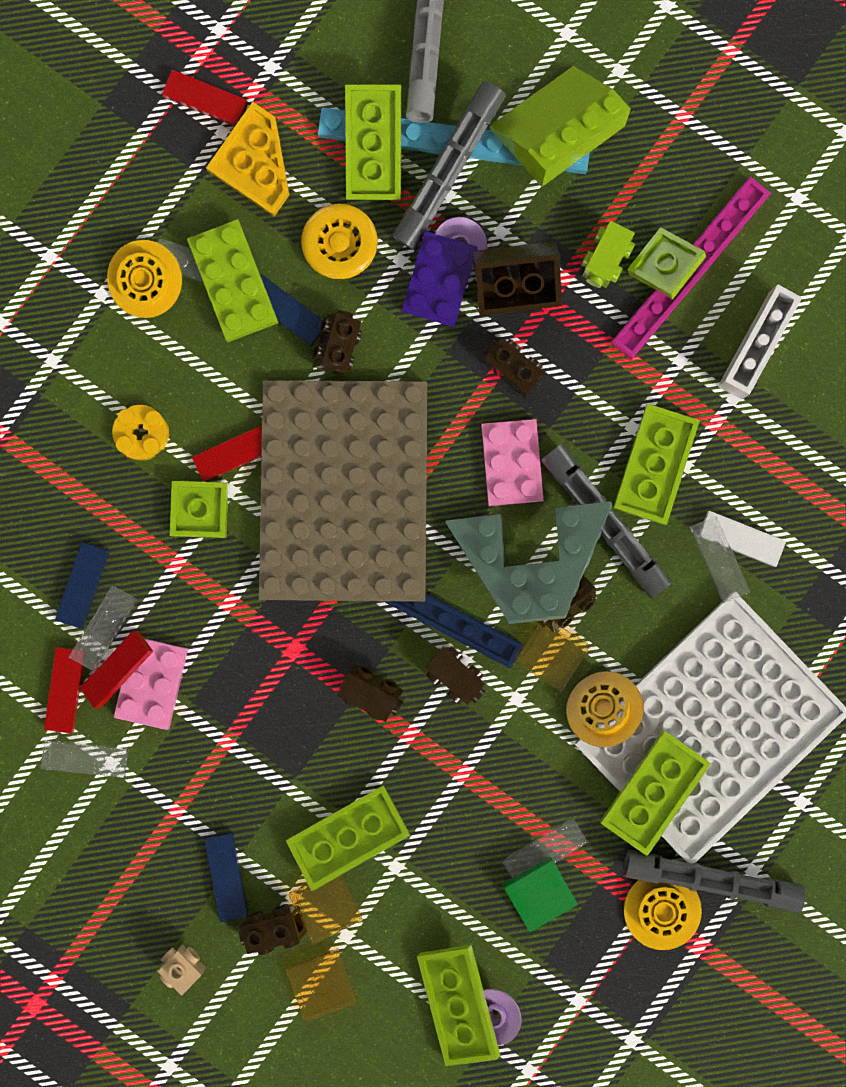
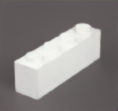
(760, 342)

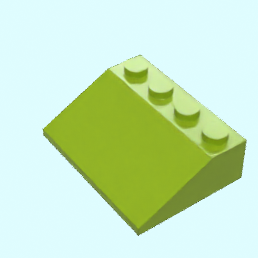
(561, 123)

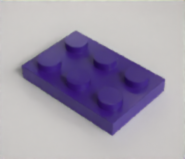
(439, 279)

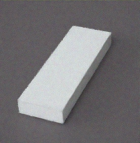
(750, 540)

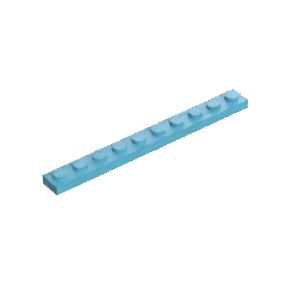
(432, 138)

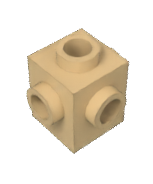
(181, 968)

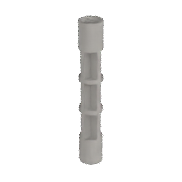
(424, 60)

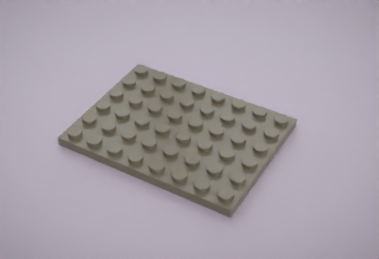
(343, 491)

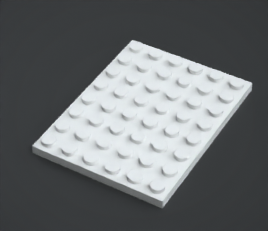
(737, 703)

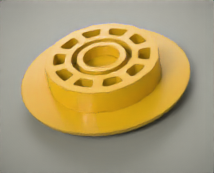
(339, 241)
(144, 278)
(604, 708)
(663, 914)

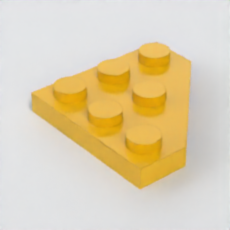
(253, 160)

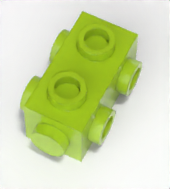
(612, 246)

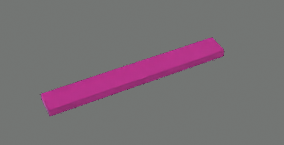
(713, 242)

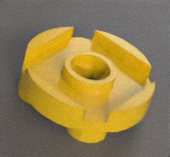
(130, 420)

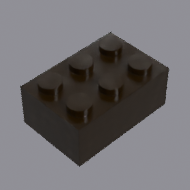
(517, 278)

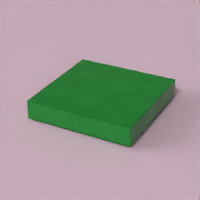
(540, 894)

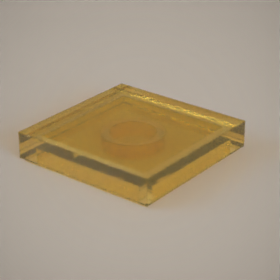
(553, 655)
(326, 908)
(321, 985)

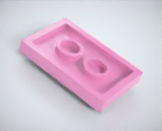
(512, 462)
(152, 689)

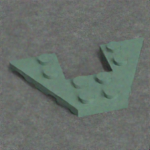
(536, 589)

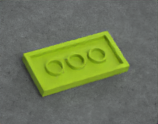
(373, 142)
(232, 280)
(656, 464)
(655, 792)
(347, 838)
(458, 1005)

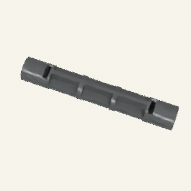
(449, 165)
(615, 532)
(695, 877)

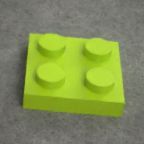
(666, 263)
(199, 509)

